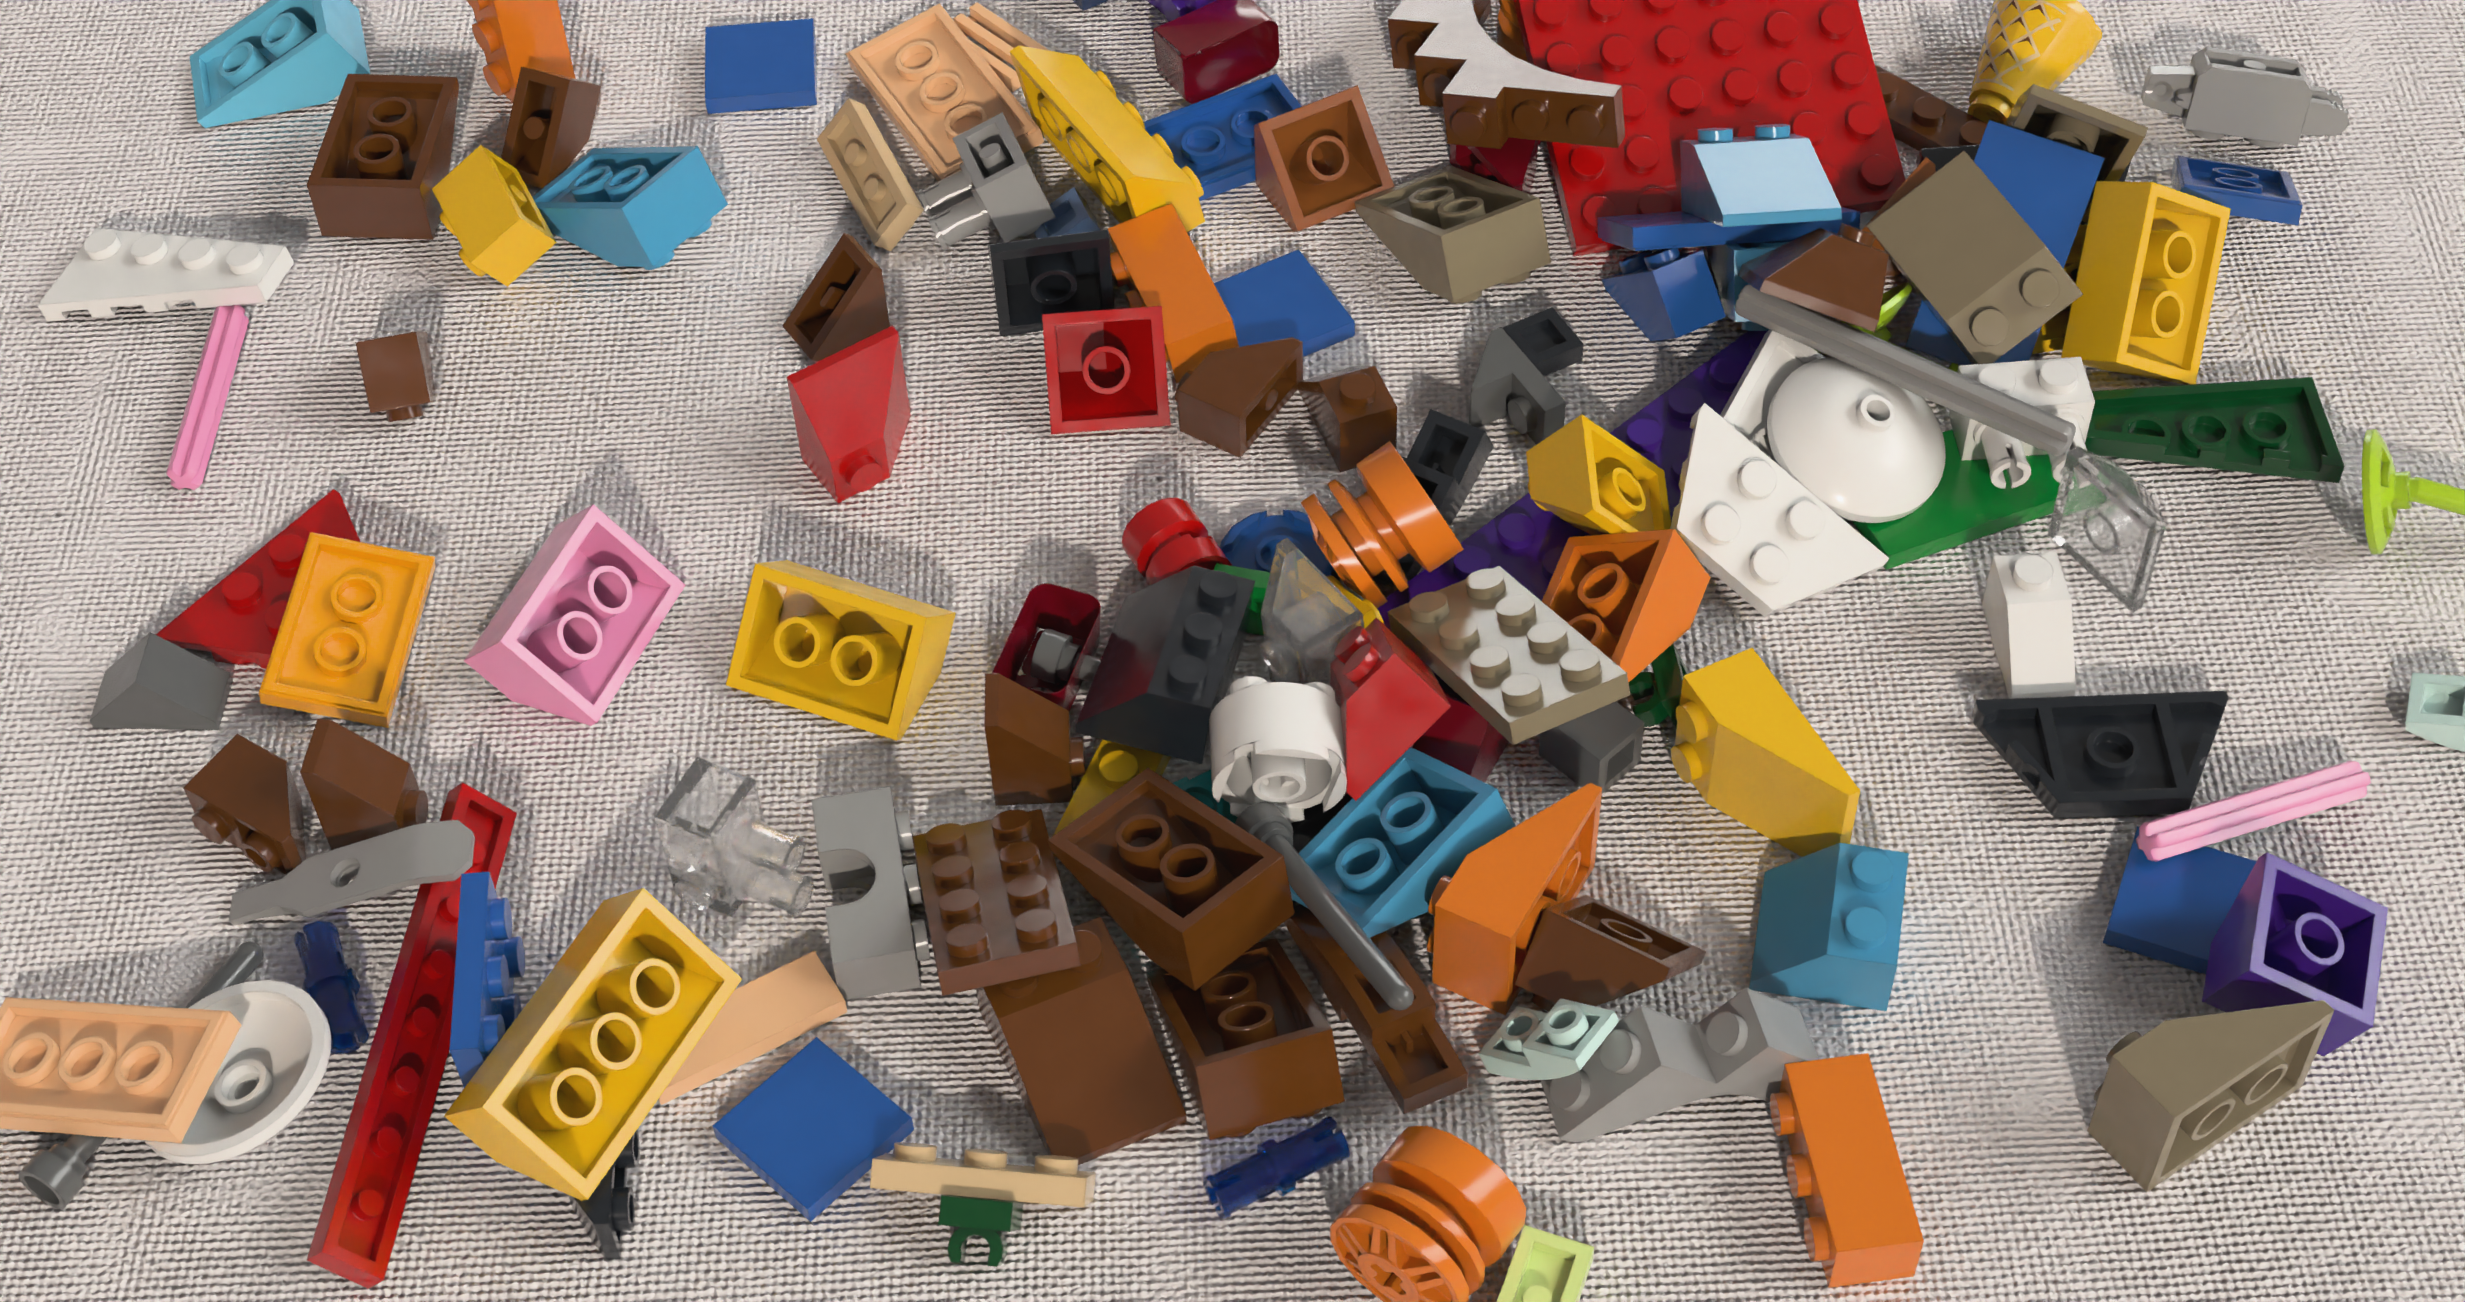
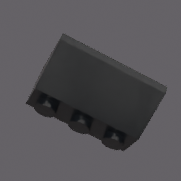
(1169, 663)

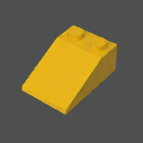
(1761, 757)

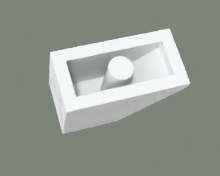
(2031, 624)

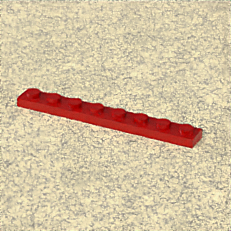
(404, 1065)

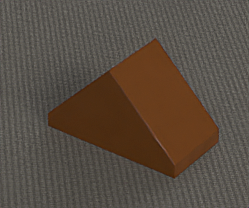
(840, 303)

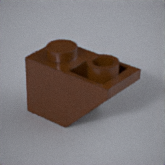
(252, 803)

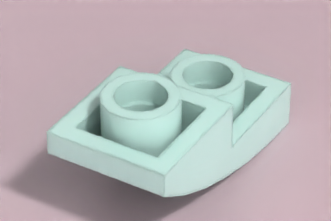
(1547, 1044)

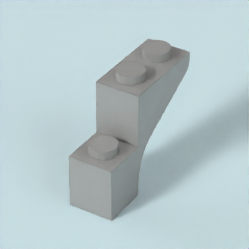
(1664, 1063)

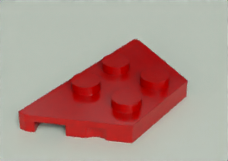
(246, 608)

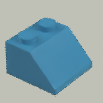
(1832, 926)

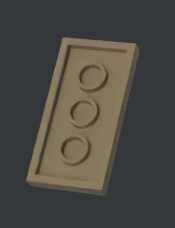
(1508, 654)

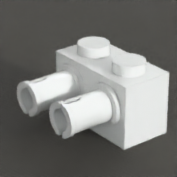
(2049, 384)

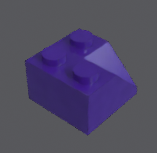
(2296, 943)

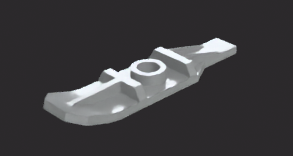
(382, 865)

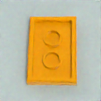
(347, 630)

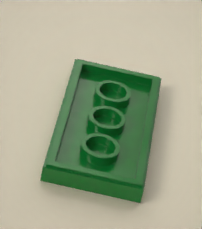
(1964, 508)

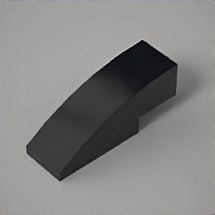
(1446, 464)

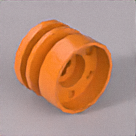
(1381, 526)
(1428, 1220)

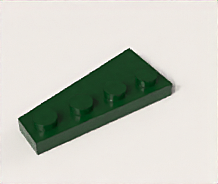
(2230, 426)

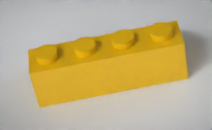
(1104, 138)
(595, 1046)

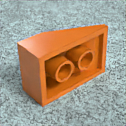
(1628, 593)
(1500, 893)

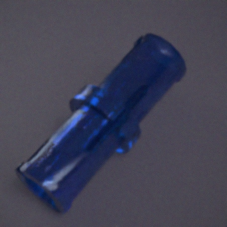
(332, 984)
(1276, 1167)

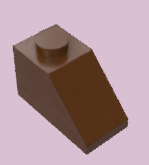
(548, 124)
(397, 374)
(1239, 392)
(1351, 413)
(1029, 745)
(359, 786)

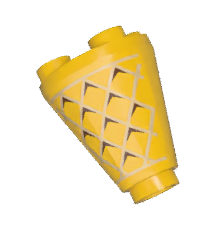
(2029, 46)

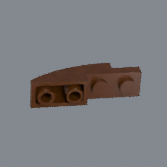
(1403, 1044)

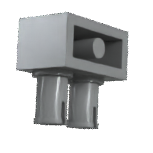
(989, 190)

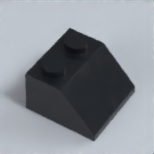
(1049, 278)

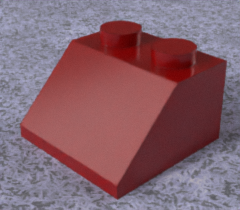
(1383, 701)

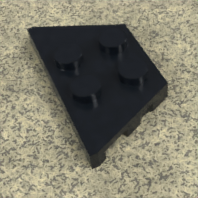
(2106, 749)

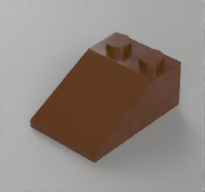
(384, 157)
(1176, 876)
(1249, 1043)
(1083, 1052)

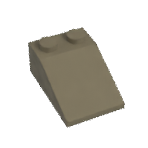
(2080, 127)
(1459, 232)
(1974, 260)
(2200, 1082)

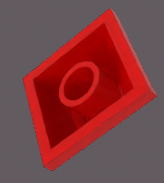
(1106, 369)
(852, 414)

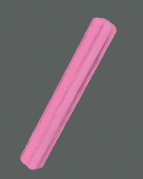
(207, 397)
(2252, 810)

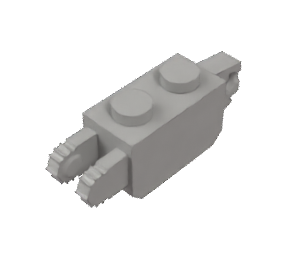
(2245, 97)

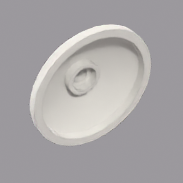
(1843, 456)
(264, 1075)

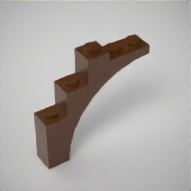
(1489, 90)

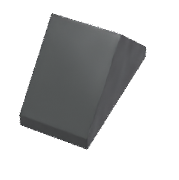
(161, 689)

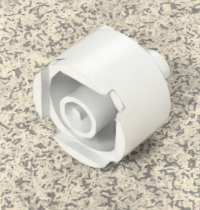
(1277, 746)

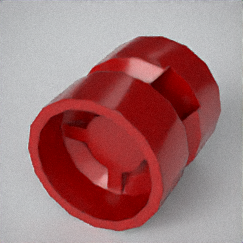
(1168, 540)

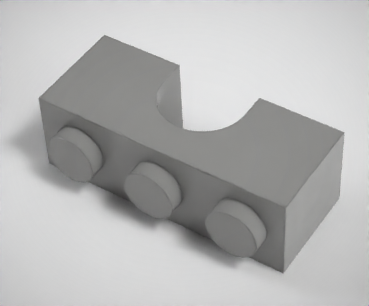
(873, 938)

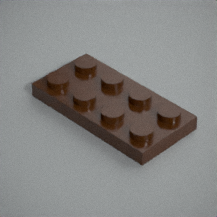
(994, 901)

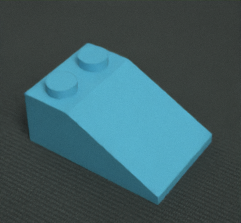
(278, 60)

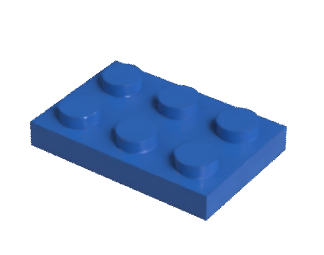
(483, 974)

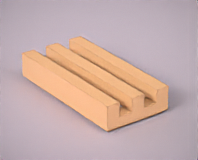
(998, 38)

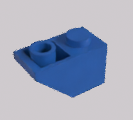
(1666, 292)

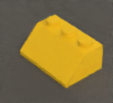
(2146, 281)
(838, 647)

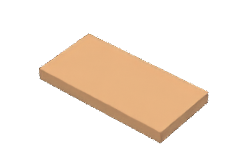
(937, 88)
(108, 1067)

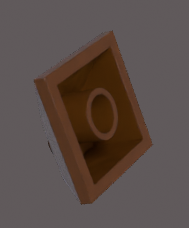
(1825, 273)
(1598, 955)

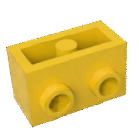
(492, 216)

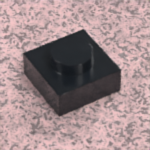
(1546, 341)

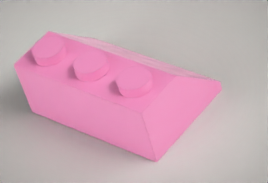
(576, 619)

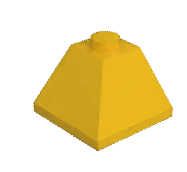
(1597, 481)

